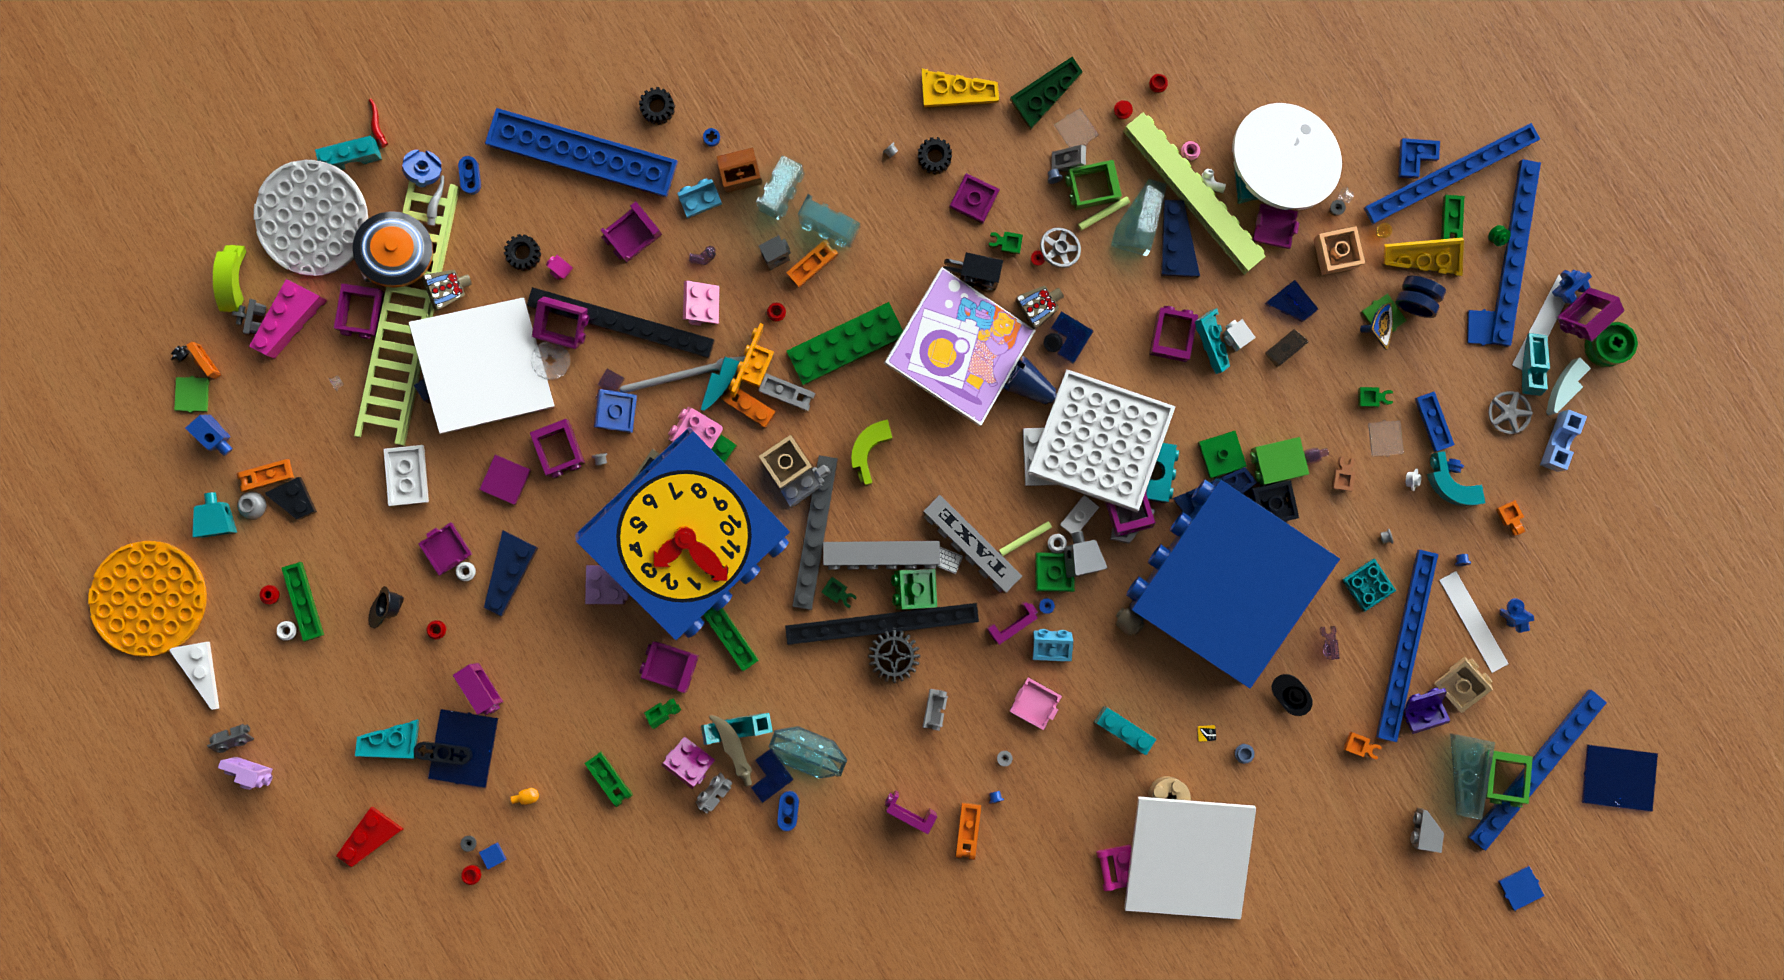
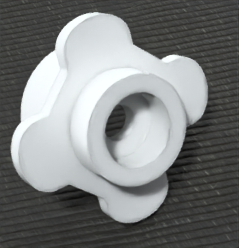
(1413, 479)

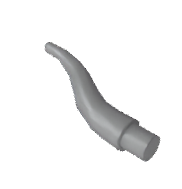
(433, 204)

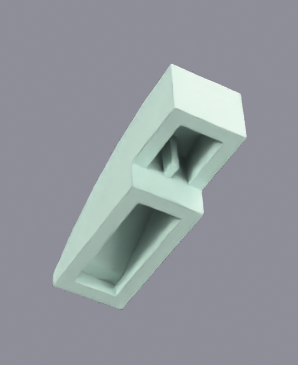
(1567, 385)

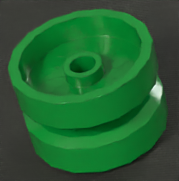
(1612, 345)

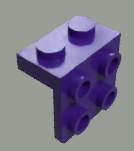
(1426, 710)

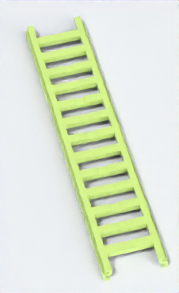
(427, 312)

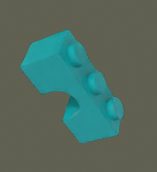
(358, 150)
(1161, 489)
(1125, 730)

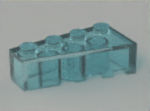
(1471, 773)

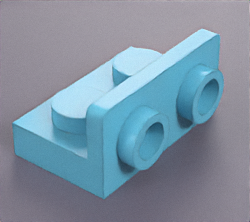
(699, 197)
(1052, 645)

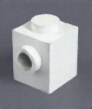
(1238, 334)

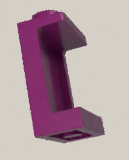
(631, 233)
(1000, 637)
(669, 666)
(922, 824)

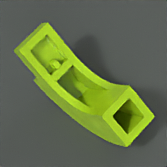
(226, 278)
(871, 436)

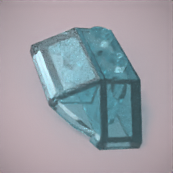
(808, 752)

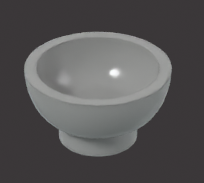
(252, 505)

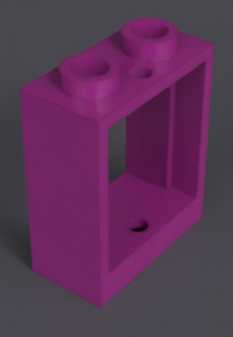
(343, 308)
(1610, 310)
(541, 317)
(1171, 353)
(552, 429)
(1132, 526)
(478, 689)

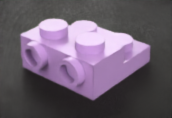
(602, 587)
(247, 773)

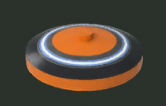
(392, 249)

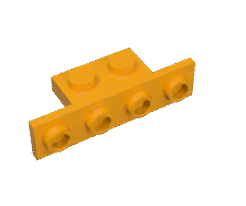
(754, 364)

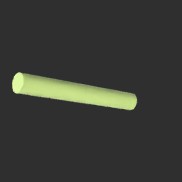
(1105, 212)
(1025, 538)

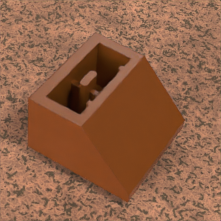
(739, 170)

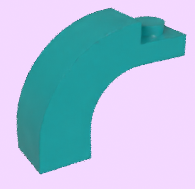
(1450, 490)
(744, 726)

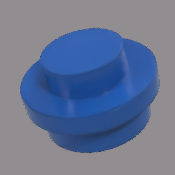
(1455, 465)

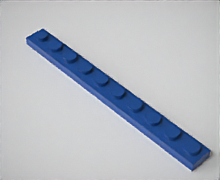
(1451, 173)
(1515, 252)
(1407, 645)
(1542, 764)

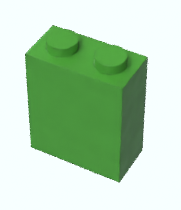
(1279, 461)

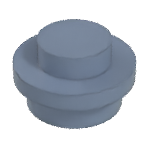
(1244, 753)

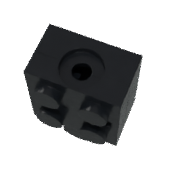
(976, 270)
(1277, 499)

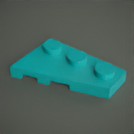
(1212, 343)

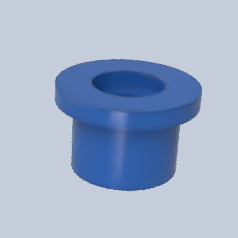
(1462, 560)
(1049, 609)
(995, 797)

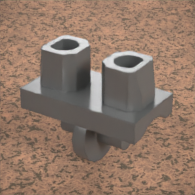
(253, 309)

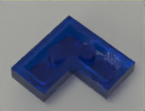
(1076, 335)
(776, 776)

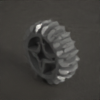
(894, 673)

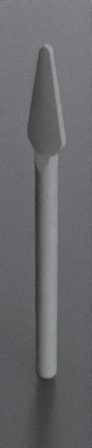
(676, 376)

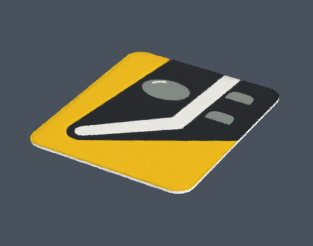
(1206, 733)

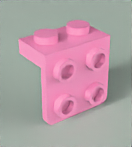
(700, 424)

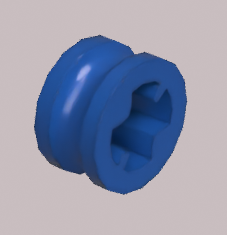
(707, 133)

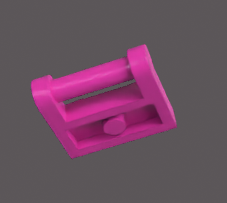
(1121, 860)

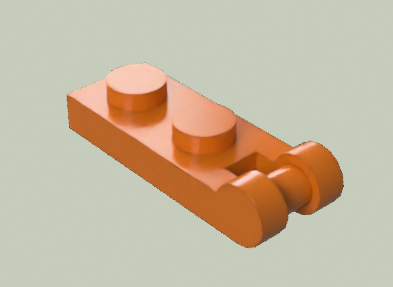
(811, 263)
(750, 407)
(265, 475)
(968, 830)

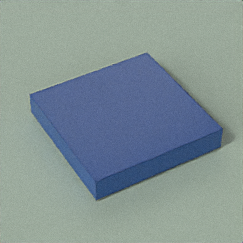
(615, 411)

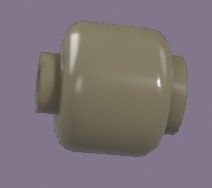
(1129, 621)

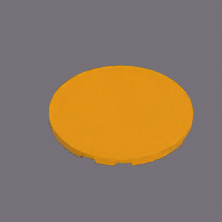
(147, 598)

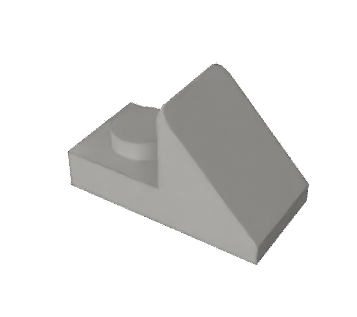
(1069, 158)

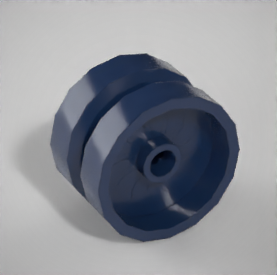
(1420, 296)

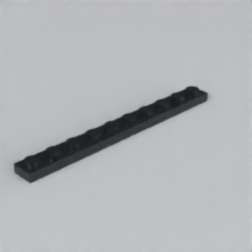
(630, 325)
(881, 623)

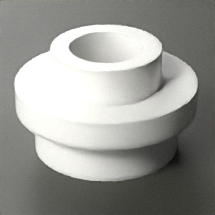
(1063, 543)
(460, 568)
(281, 630)

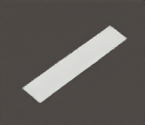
(1545, 320)
(1474, 622)

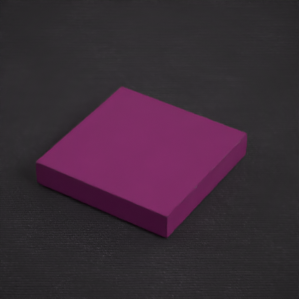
(974, 198)
(505, 479)

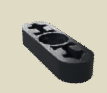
(430, 746)

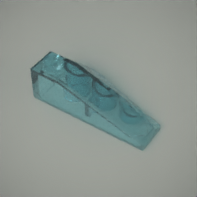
(1140, 222)

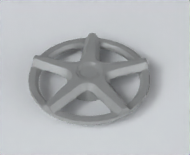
(1060, 248)
(1510, 412)

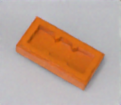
(202, 360)

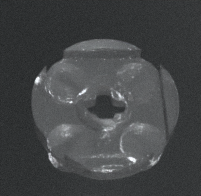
(542, 368)

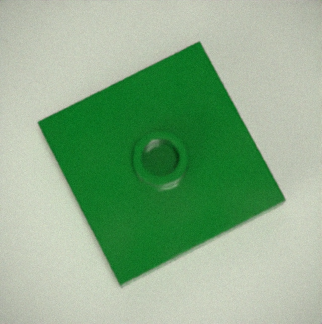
(1222, 454)
(1051, 573)

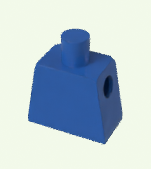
(205, 428)

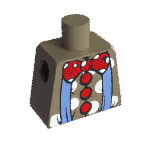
(445, 287)
(1039, 305)

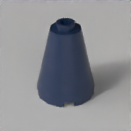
(1030, 383)

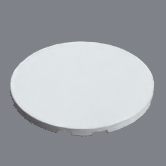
(1277, 169)
(309, 217)

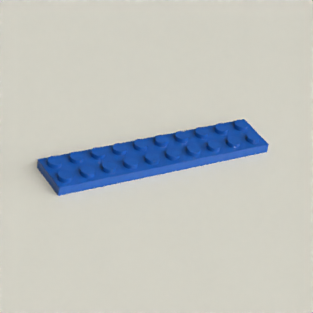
(581, 152)

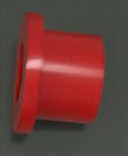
(1037, 254)

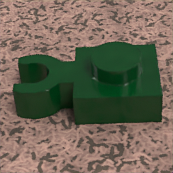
(836, 590)

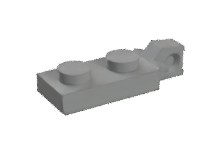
(805, 485)

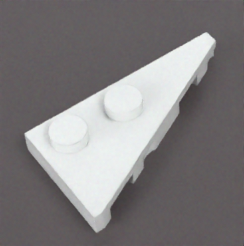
(198, 666)

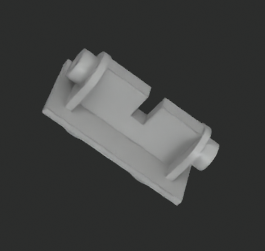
(936, 701)
(718, 785)

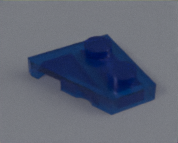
(1293, 302)

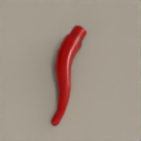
(376, 131)

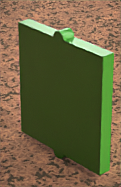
(1370, 311)
(191, 394)

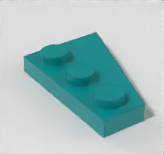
(389, 743)

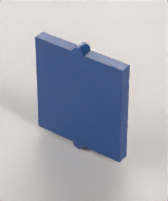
(1480, 326)
(1521, 888)

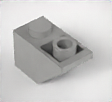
(1426, 832)

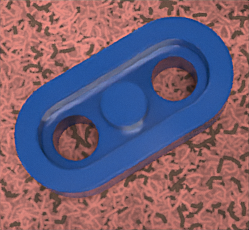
(469, 176)
(788, 810)

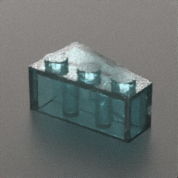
(780, 188)
(828, 222)

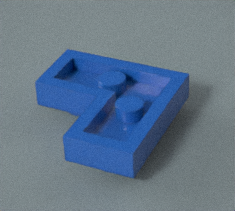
(1412, 152)

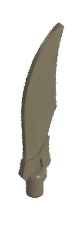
(733, 748)

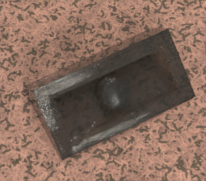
(1286, 347)

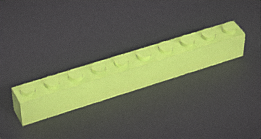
(1195, 194)

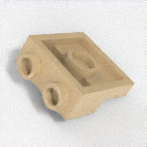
(1464, 684)

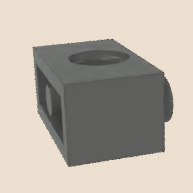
(775, 252)

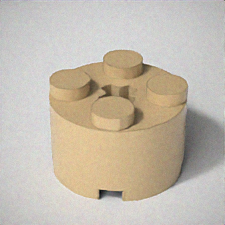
(1167, 784)

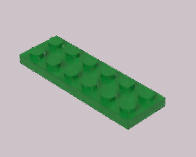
(845, 343)

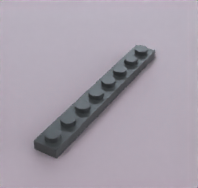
(814, 537)

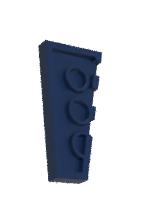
(1177, 243)
(1239, 480)
(509, 568)

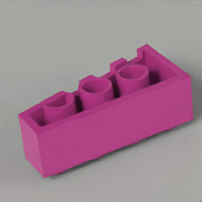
(285, 318)

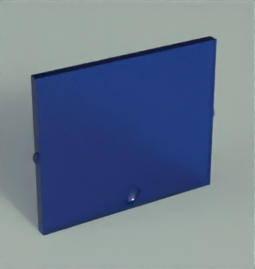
(466, 730)
(1619, 778)

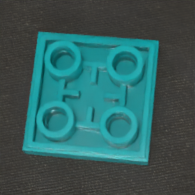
(1368, 585)

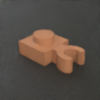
(1343, 478)

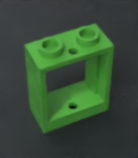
(1112, 180)
(1513, 759)

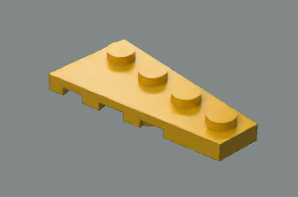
(952, 90)
(1432, 255)

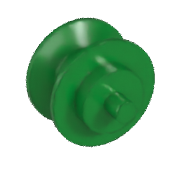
(1499, 235)

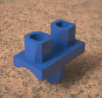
(1570, 283)
(1517, 616)

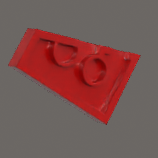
(368, 836)

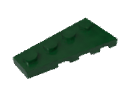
(1043, 93)

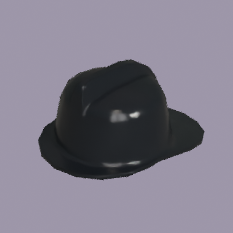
(385, 606)
(1292, 694)

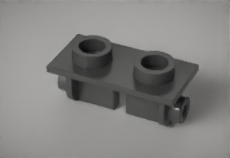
(222, 741)

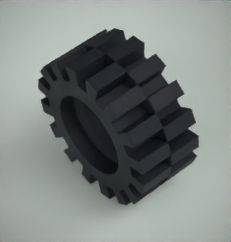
(652, 95)
(934, 166)
(528, 262)

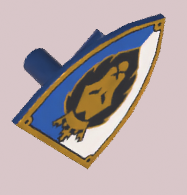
(1381, 325)

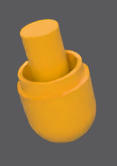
(526, 796)

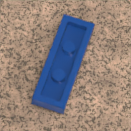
(1434, 421)

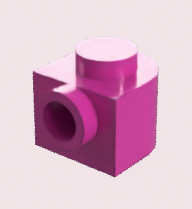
(558, 267)

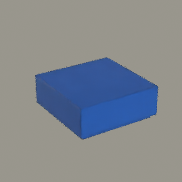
(492, 855)

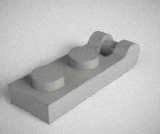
(786, 392)

